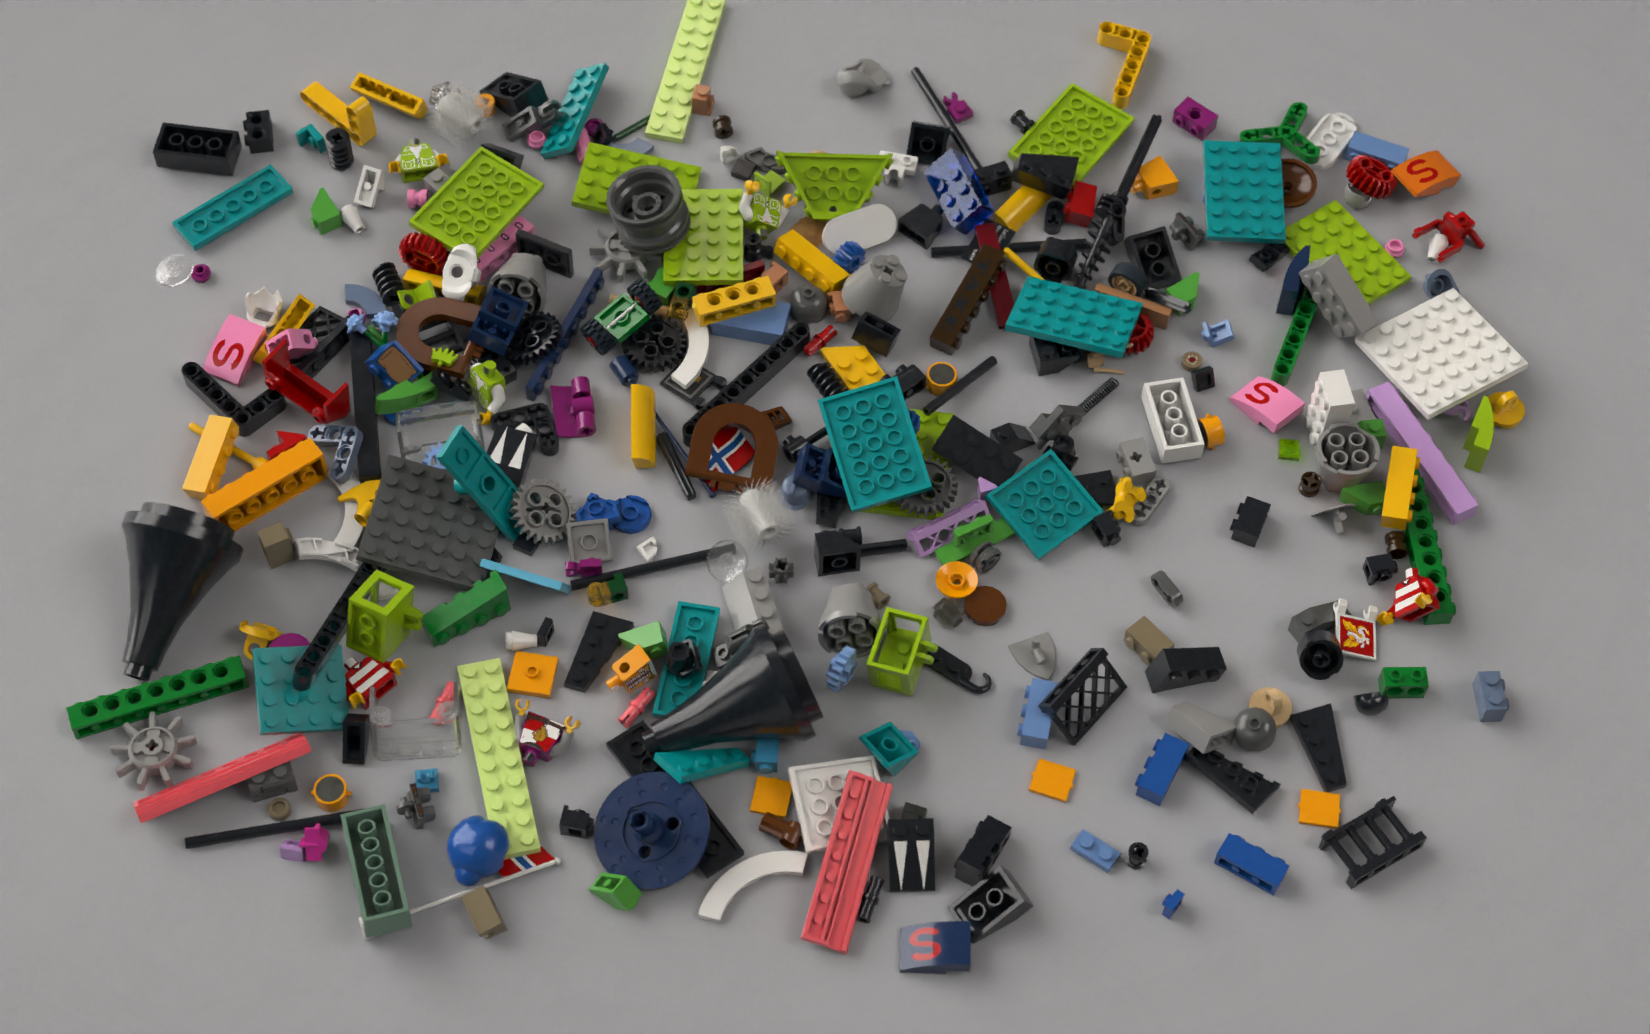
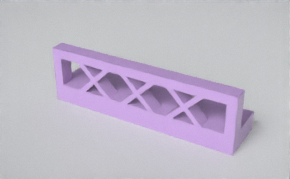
(940, 523)

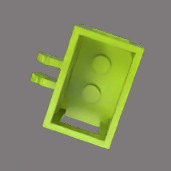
(379, 629)
(901, 653)

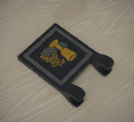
(693, 392)

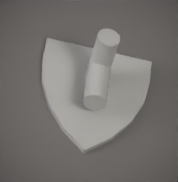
(1337, 516)
(1035, 655)

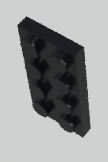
(976, 452)

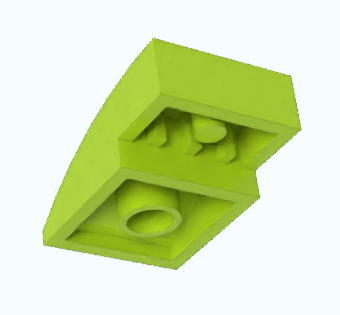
(1480, 436)

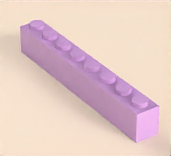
(1407, 432)

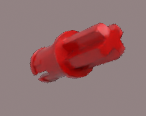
(819, 341)

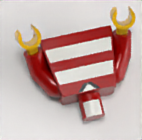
(1412, 599)
(370, 674)

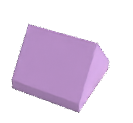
(984, 487)
(291, 851)

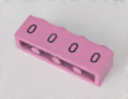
(502, 248)

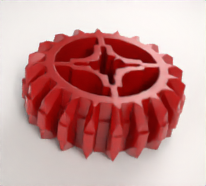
(1371, 176)
(423, 253)
(1141, 336)

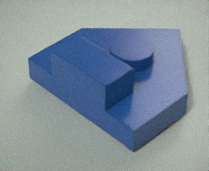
(599, 508)

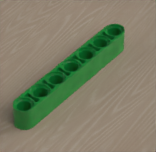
(1294, 339)

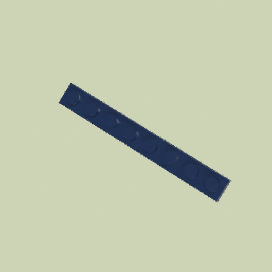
(569, 326)

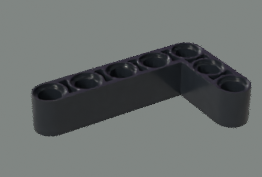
(227, 406)

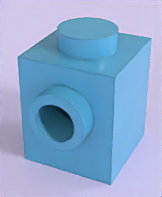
(765, 755)

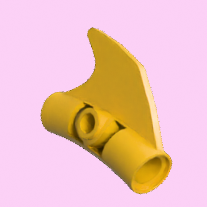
(364, 495)

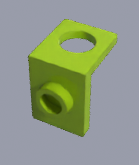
(769, 183)
(420, 293)

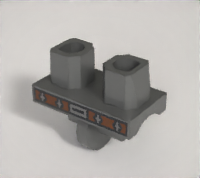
(1185, 231)
(413, 805)

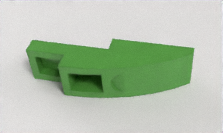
(406, 396)

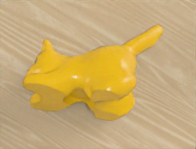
(1126, 497)

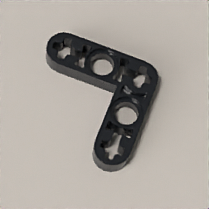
(536, 420)

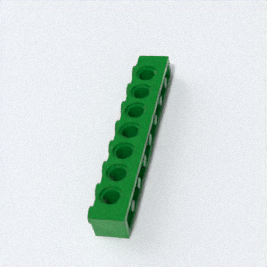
(1430, 554)
(170, 700)

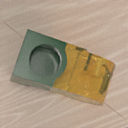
(681, 301)
(607, 592)

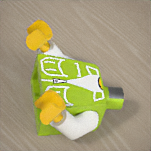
(417, 161)
(763, 212)
(487, 388)

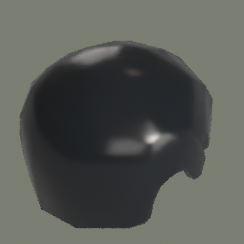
(1371, 703)

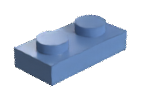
(1095, 851)

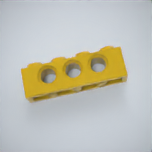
(734, 301)

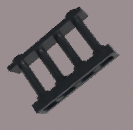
(452, 332)
(1375, 863)

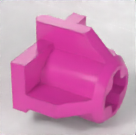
(315, 841)

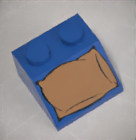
(393, 364)

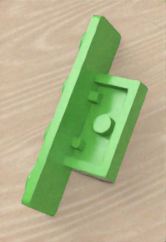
(970, 536)

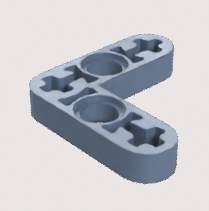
(348, 440)

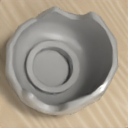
(1356, 198)

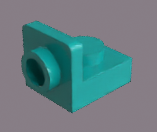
(312, 136)

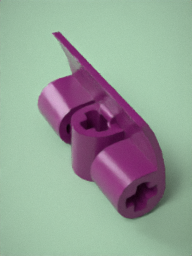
(573, 409)

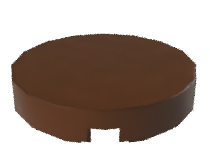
(985, 606)

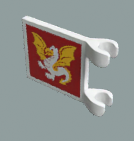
(1356, 634)

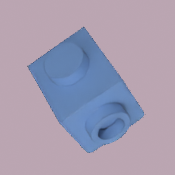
(1217, 333)

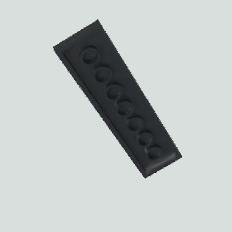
(635, 759)

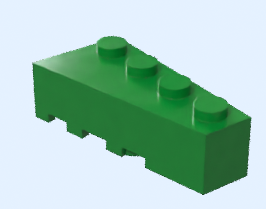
(467, 610)

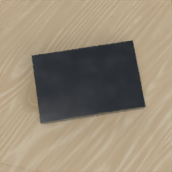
(554, 256)

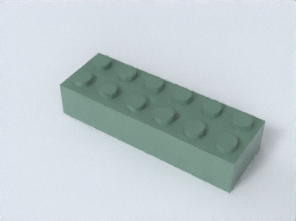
(376, 871)

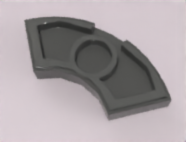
(764, 161)

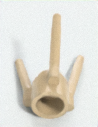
(1095, 360)

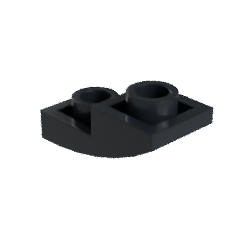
(1269, 255)
(457, 389)

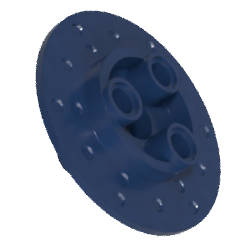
(640, 818)

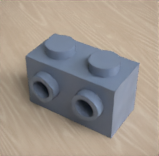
(1490, 696)

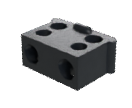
(505, 368)

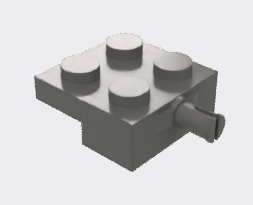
(1057, 423)

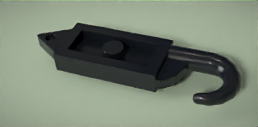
(956, 671)

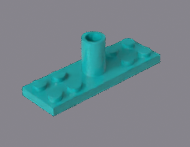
(480, 478)

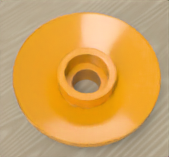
(956, 572)

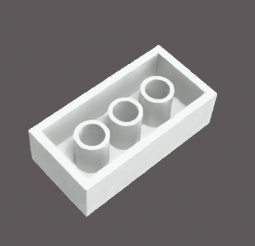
(1329, 403)
(1172, 420)

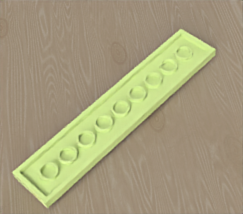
(684, 70)
(498, 754)

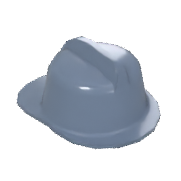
(1438, 283)
(797, 496)

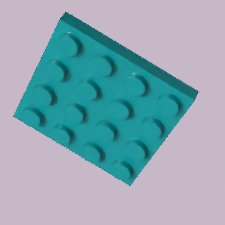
(1044, 504)
(293, 711)

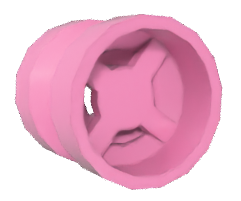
(417, 198)

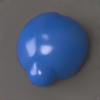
(477, 849)

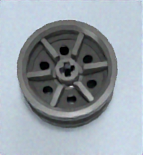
(648, 209)

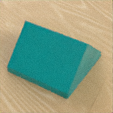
(889, 747)

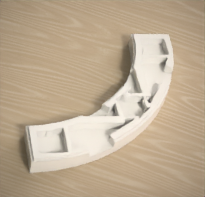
(696, 354)
(351, 529)
(339, 553)
(747, 873)

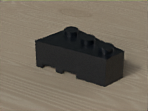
(1045, 173)
(1185, 667)
(982, 850)

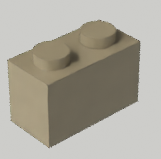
(277, 544)
(1146, 640)

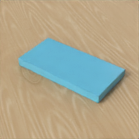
(525, 576)

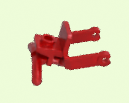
(1455, 229)

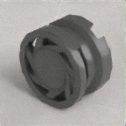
(985, 557)

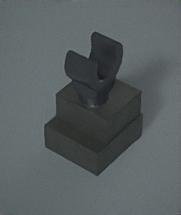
(913, 811)

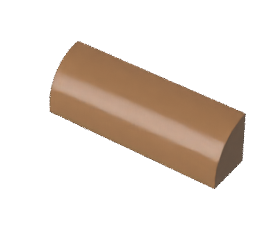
(1157, 313)

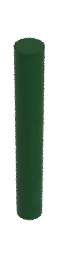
(631, 129)

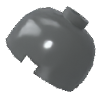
(808, 304)
(1254, 729)

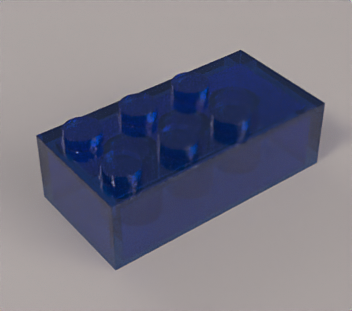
(958, 191)

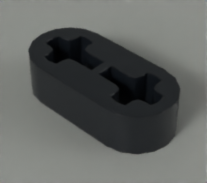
(1057, 218)

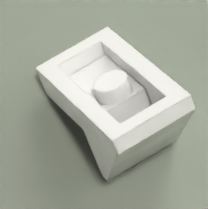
(369, 185)

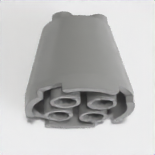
(523, 278)
(876, 287)
(1345, 455)
(849, 620)

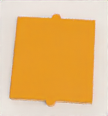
(1052, 780)
(771, 796)
(1319, 808)

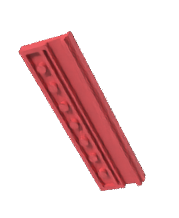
(221, 777)
(846, 862)

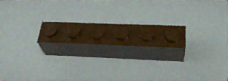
(967, 299)

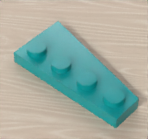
(699, 764)

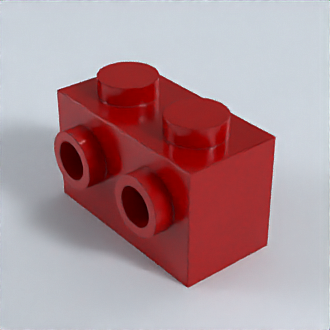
(1080, 204)

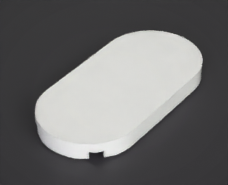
(1332, 138)
(865, 226)

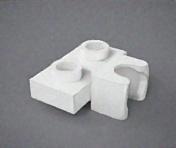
(901, 166)

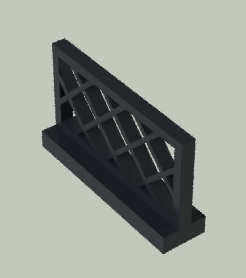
(329, 347)
(1076, 679)

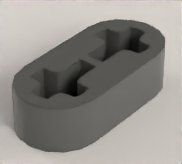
(1166, 588)

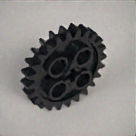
(534, 338)
(665, 338)

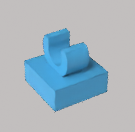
(427, 778)

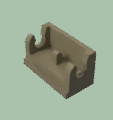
(483, 912)

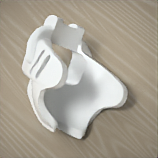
(266, 303)

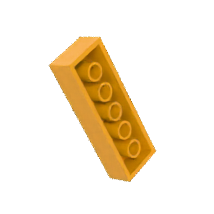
(267, 486)

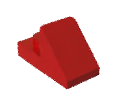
(287, 441)

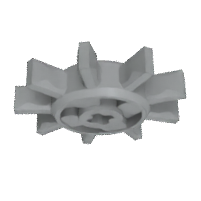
(619, 256)
(153, 751)

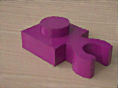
(957, 109)
(585, 568)

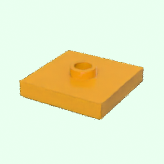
(532, 674)

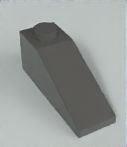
(1314, 618)

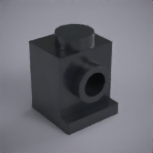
(1106, 529)
(1379, 568)
(575, 823)

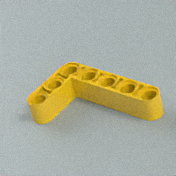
(1137, 45)
(355, 118)

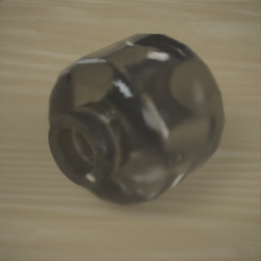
(948, 612)

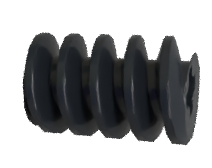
(339, 149)
(388, 283)
(825, 379)

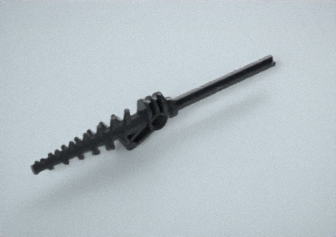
(1113, 210)

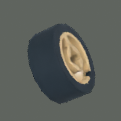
(1128, 278)

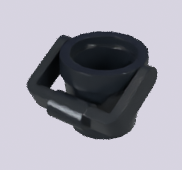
(1064, 448)
(680, 659)

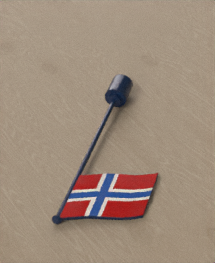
(729, 448)

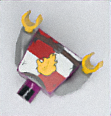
(541, 736)

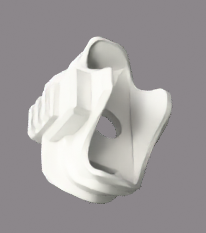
(464, 257)

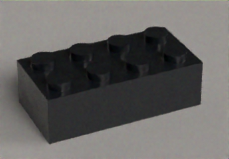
(197, 148)

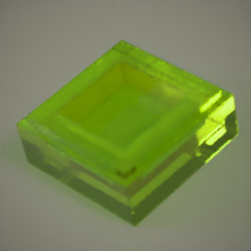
(1288, 449)

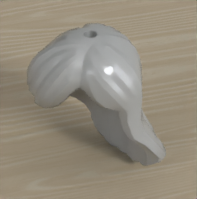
(862, 77)

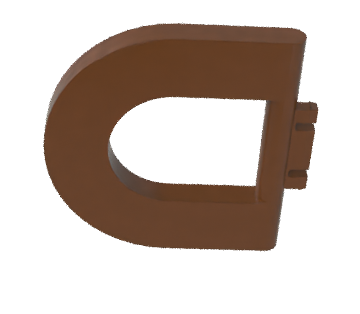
(432, 310)
(733, 416)

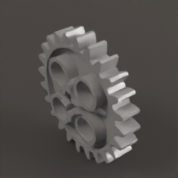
(542, 494)

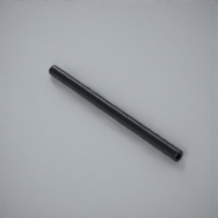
(945, 118)
(1015, 247)
(642, 569)
(263, 830)

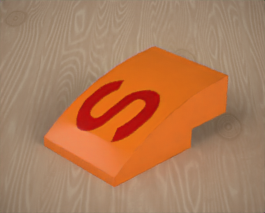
(1426, 174)

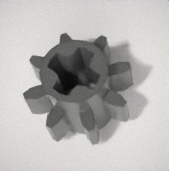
(781, 570)

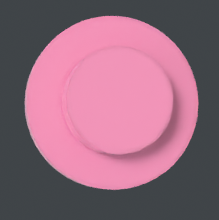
(536, 139)
(1395, 248)

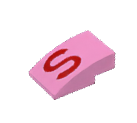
(234, 349)
(1268, 403)

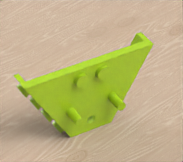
(833, 180)

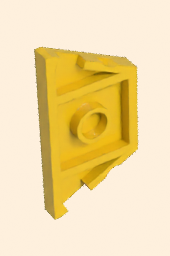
(853, 365)

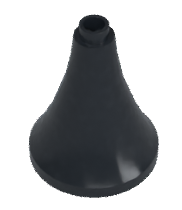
(171, 568)
(750, 698)

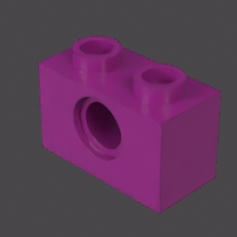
(1195, 118)

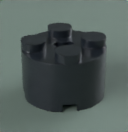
(1056, 260)
(1329, 651)

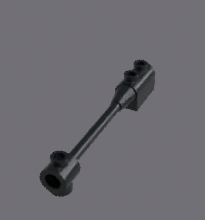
(910, 381)

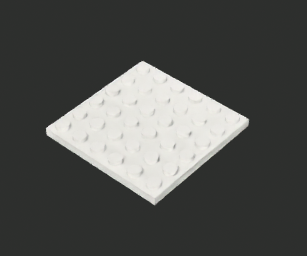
(1441, 353)

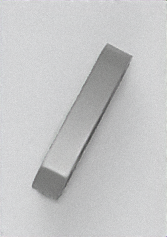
(1150, 493)

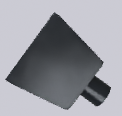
(922, 224)

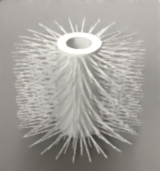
(459, 114)
(759, 514)

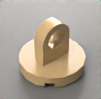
(1274, 702)

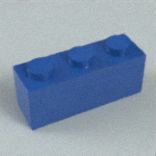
(1161, 768)
(1251, 863)

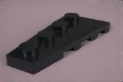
(1099, 486)
(828, 509)
(595, 649)
(1320, 741)
(1241, 784)

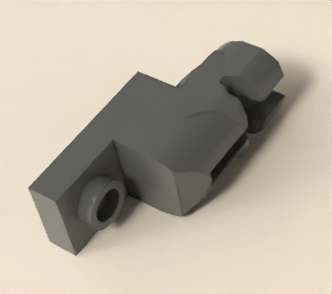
(532, 120)
(733, 641)

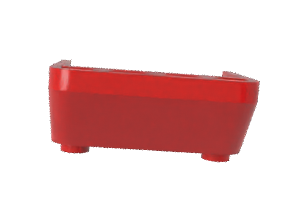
(304, 390)

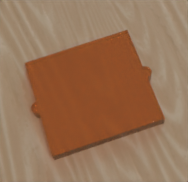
(810, 230)

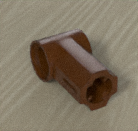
(786, 832)

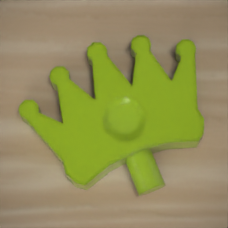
(443, 357)

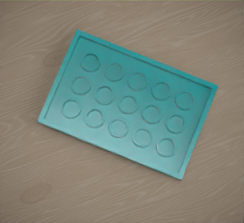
(1243, 192)
(1074, 317)
(874, 444)

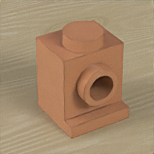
(702, 100)
(777, 276)
(837, 307)

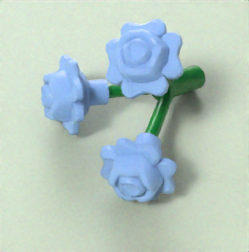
(383, 320)

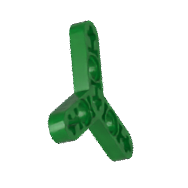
(1287, 135)

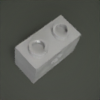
(1136, 461)

